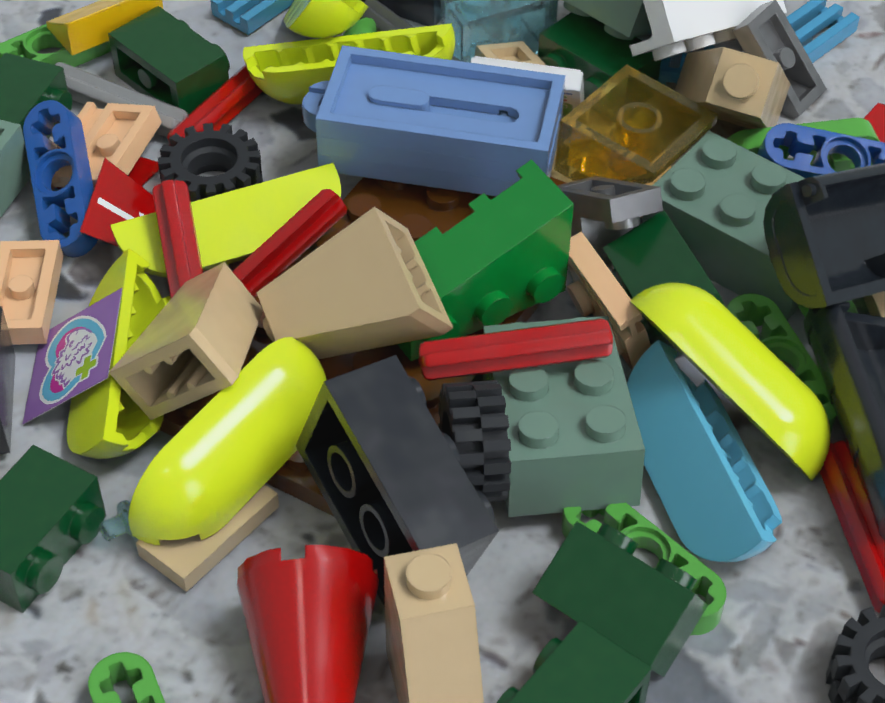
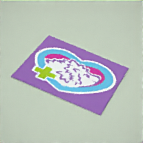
(74, 356)

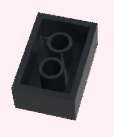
(391, 469)

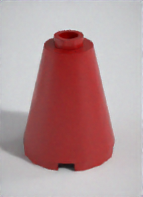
(308, 621)

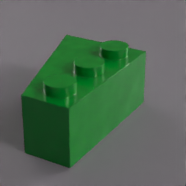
(500, 255)

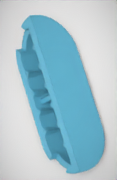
(699, 462)

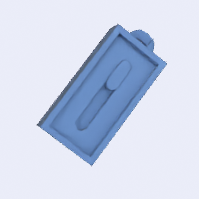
(434, 120)

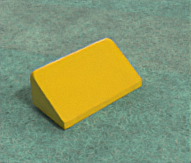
(92, 23)

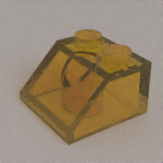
(629, 130)

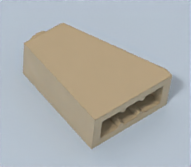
(735, 86)
(356, 292)
(191, 344)
(431, 627)

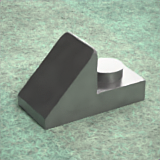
(771, 37)
(609, 208)

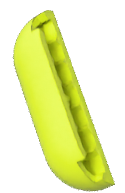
(323, 17)
(294, 66)
(233, 222)
(741, 370)
(104, 417)
(228, 447)

